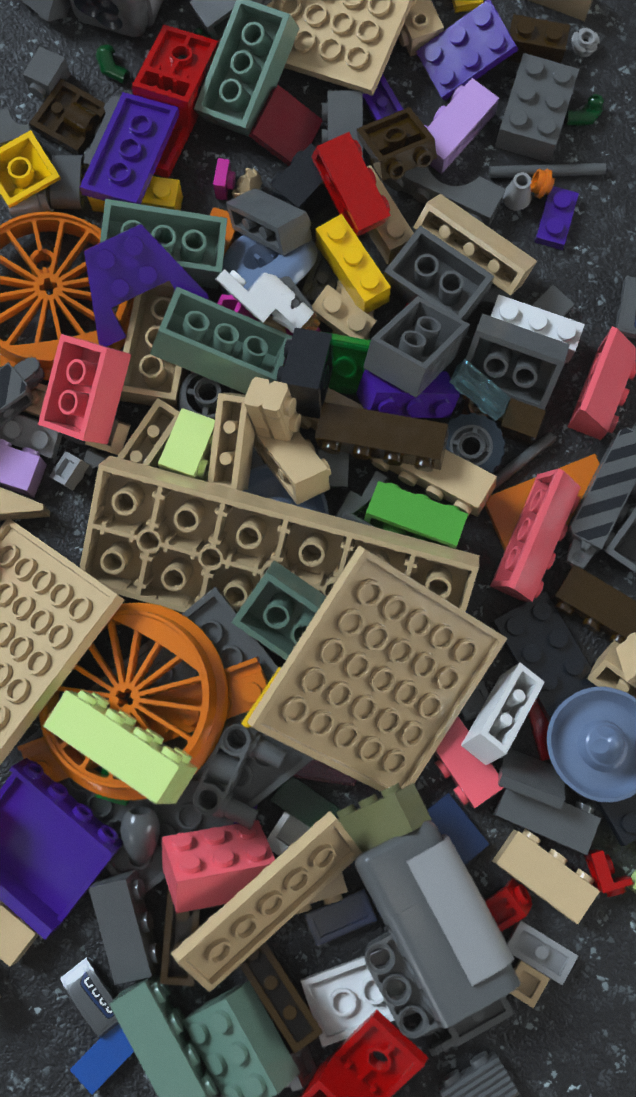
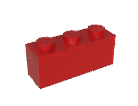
(351, 183)

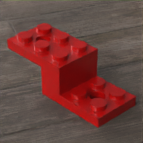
(175, 83)
(356, 1071)

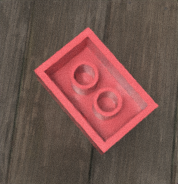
(84, 389)
(213, 864)

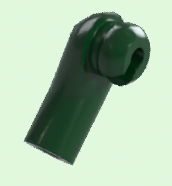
(107, 64)
(588, 114)

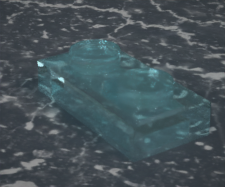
(479, 389)

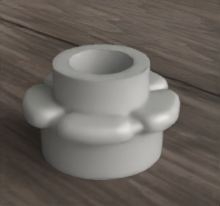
(582, 47)

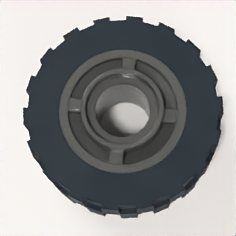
(483, 433)

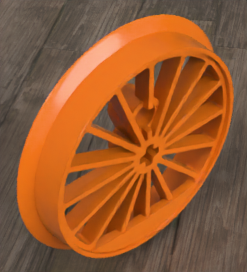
(48, 278)
(190, 645)

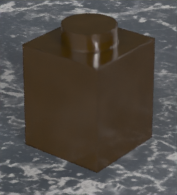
(521, 422)

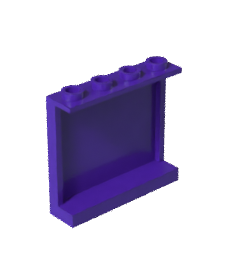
(48, 848)

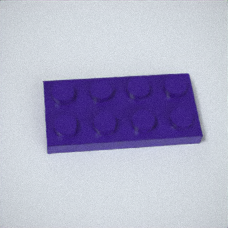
(129, 149)

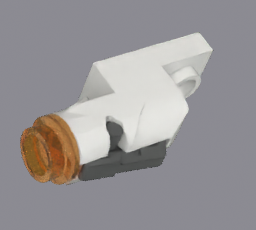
(274, 297)

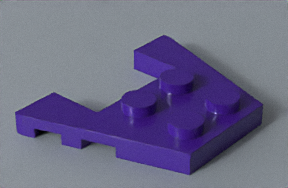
(126, 268)

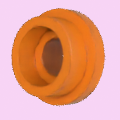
(542, 183)

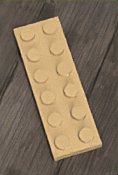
(267, 902)

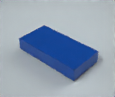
(102, 1059)

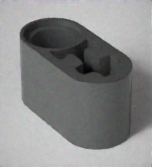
(66, 192)

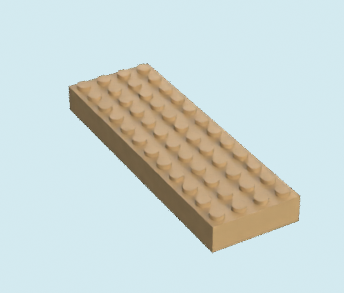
(181, 536)

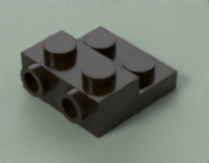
(397, 144)

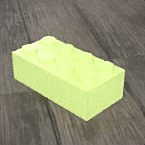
(121, 747)

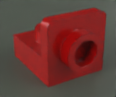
(600, 869)
(509, 904)

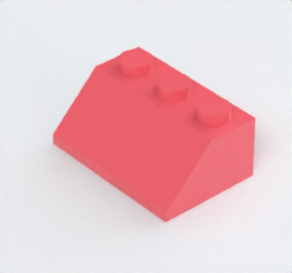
(605, 386)

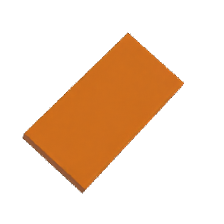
(506, 506)

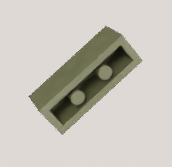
(384, 818)

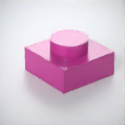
(223, 179)

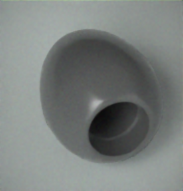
(140, 833)

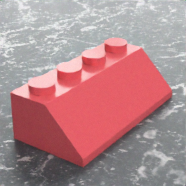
(536, 535)

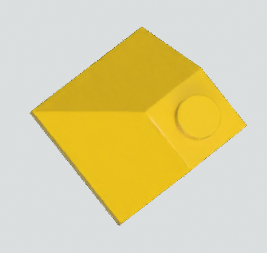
(24, 169)

